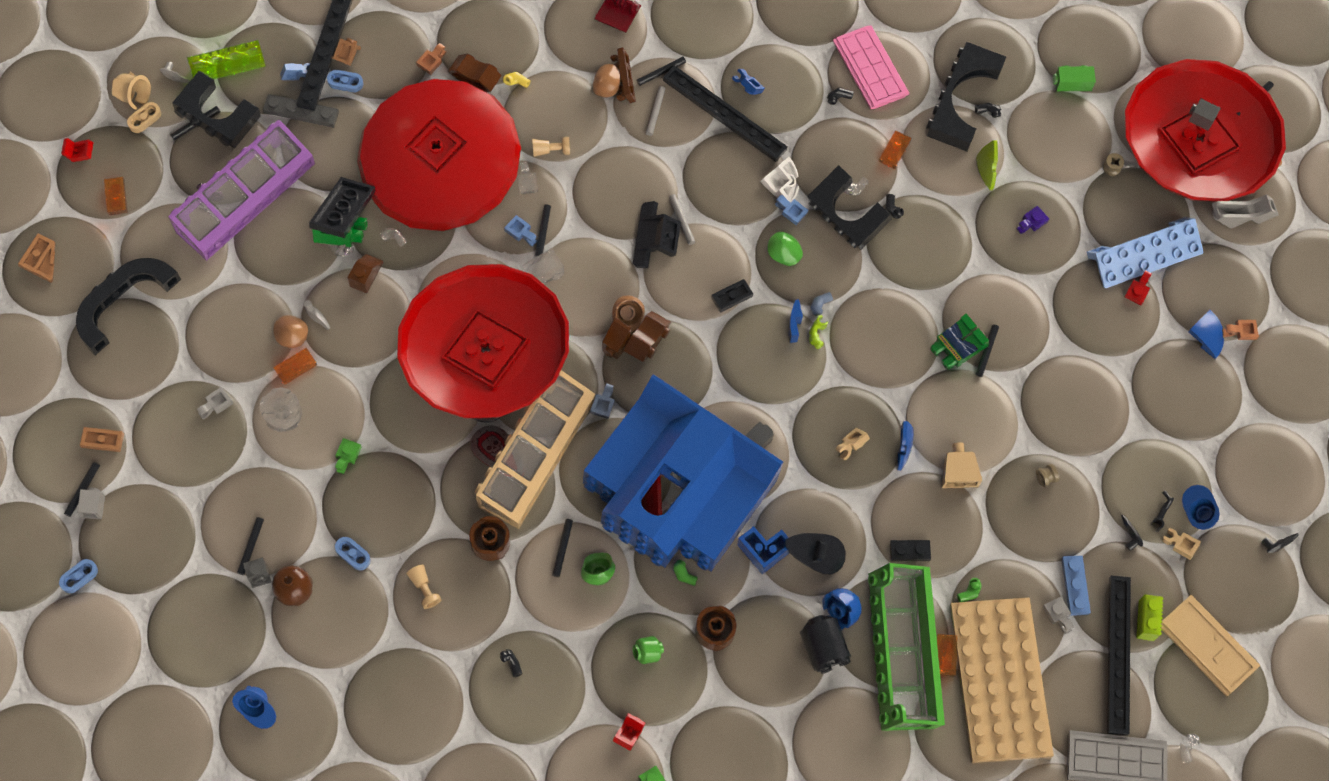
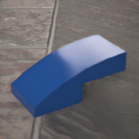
(795, 318)

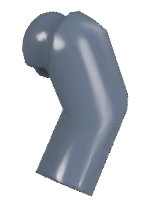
(818, 302)

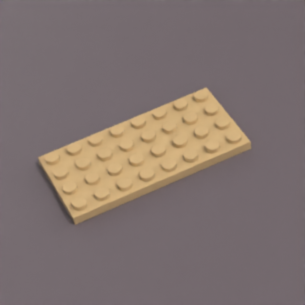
(1001, 680)

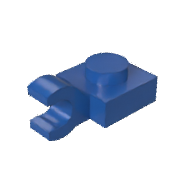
(751, 85)

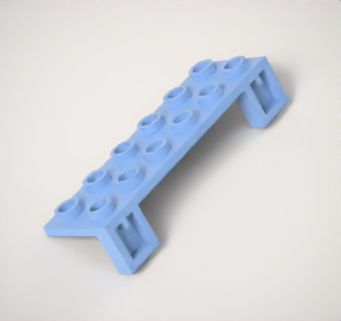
(1148, 252)

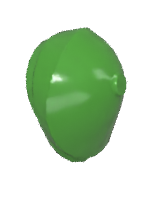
(784, 249)
(598, 568)

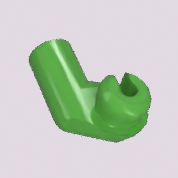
(682, 574)
(972, 591)

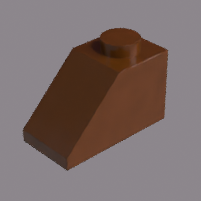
(364, 273)
(616, 339)

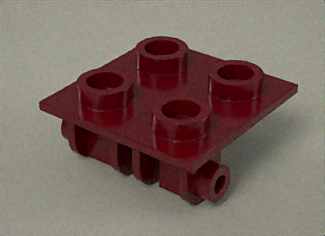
(618, 13)

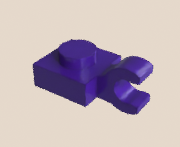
(1033, 219)

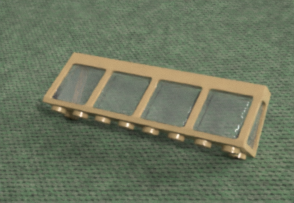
(534, 450)

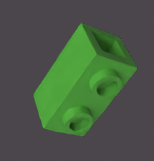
(1074, 78)

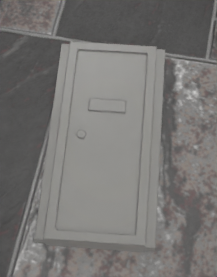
(1115, 758)

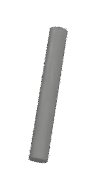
(655, 111)
(684, 225)

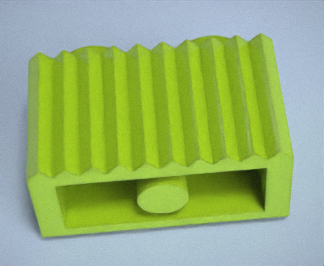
(1149, 617)

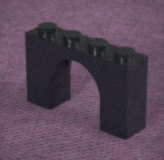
(229, 129)
(858, 231)

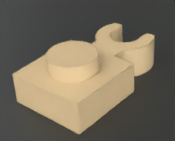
(1184, 544)

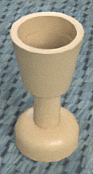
(543, 147)
(420, 580)

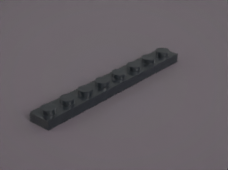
(323, 54)
(725, 113)
(1119, 655)

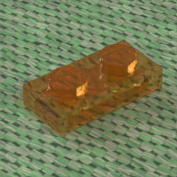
(895, 149)
(115, 196)
(295, 366)
(947, 654)

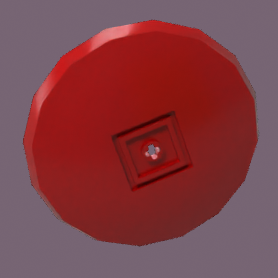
(1234, 153)
(445, 184)
(478, 309)

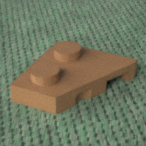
(40, 258)

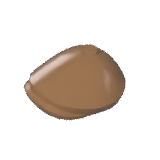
(606, 81)
(629, 311)
(290, 331)

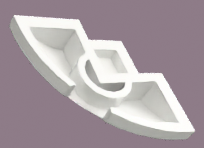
(783, 180)

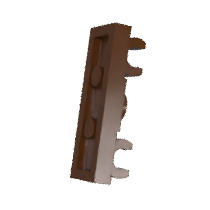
(623, 65)

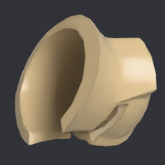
(126, 85)

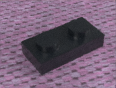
(732, 295)
(910, 550)

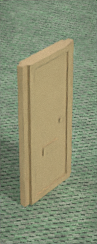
(1209, 645)

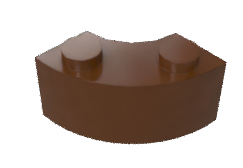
(477, 73)
(648, 336)

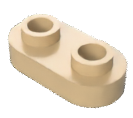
(143, 117)

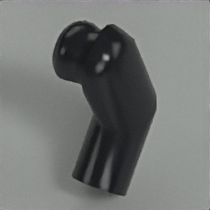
(509, 656)

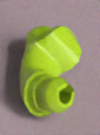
(813, 336)

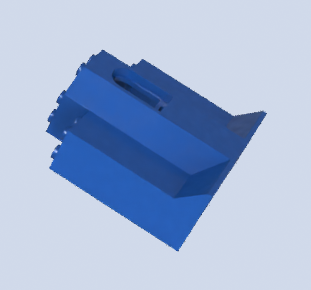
(719, 472)

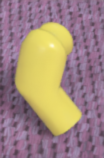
(516, 78)

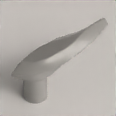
(167, 71)
(315, 314)

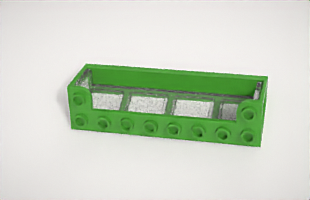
(905, 648)

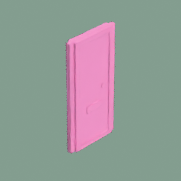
(870, 67)

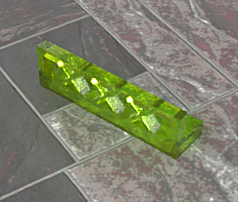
(227, 63)

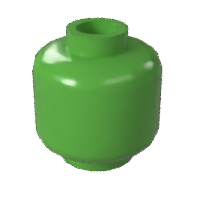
(647, 650)

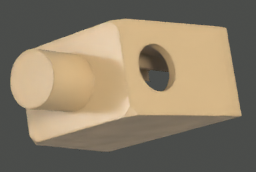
(960, 469)

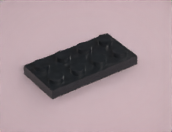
(342, 207)

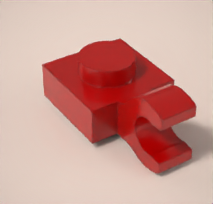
(1138, 290)

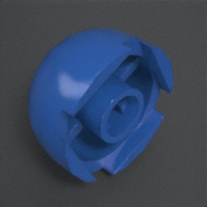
(843, 605)

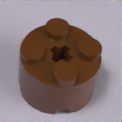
(481, 532)
(713, 617)

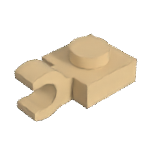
(853, 440)

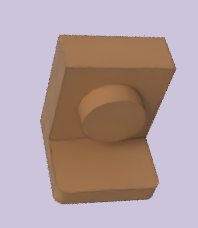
(346, 51)

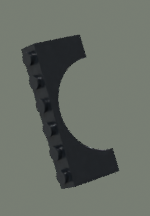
(947, 124)

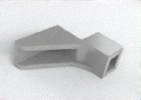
(1238, 212)

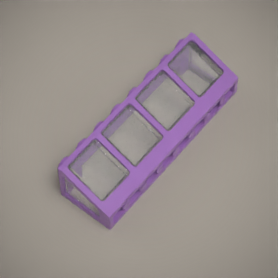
(241, 190)

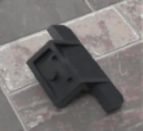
(655, 234)

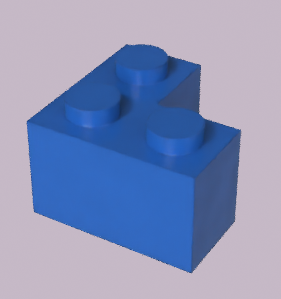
(761, 552)

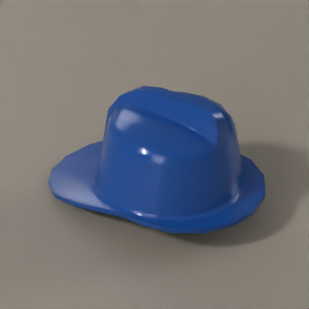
(1200, 507)
(254, 706)

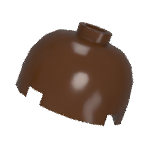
(292, 585)

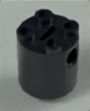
(825, 643)

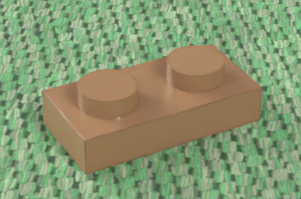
(102, 439)

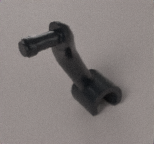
(1159, 520)

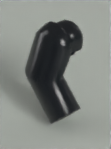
(838, 93)
(988, 107)
(890, 207)

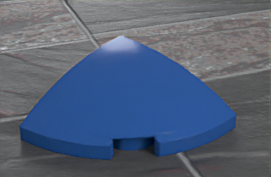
(1209, 333)
(906, 443)

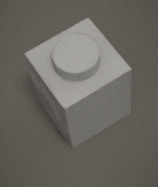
(91, 503)

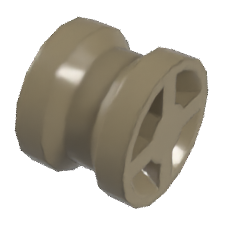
(1113, 169)
(1047, 475)

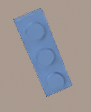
(1076, 585)

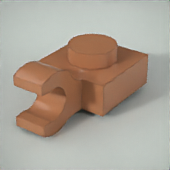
(431, 60)
(1243, 329)

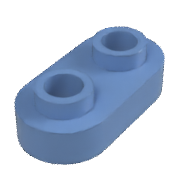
(346, 80)
(353, 554)
(78, 575)

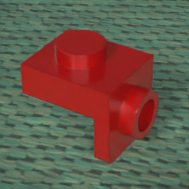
(77, 150)
(629, 732)

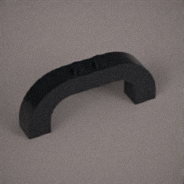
(114, 287)

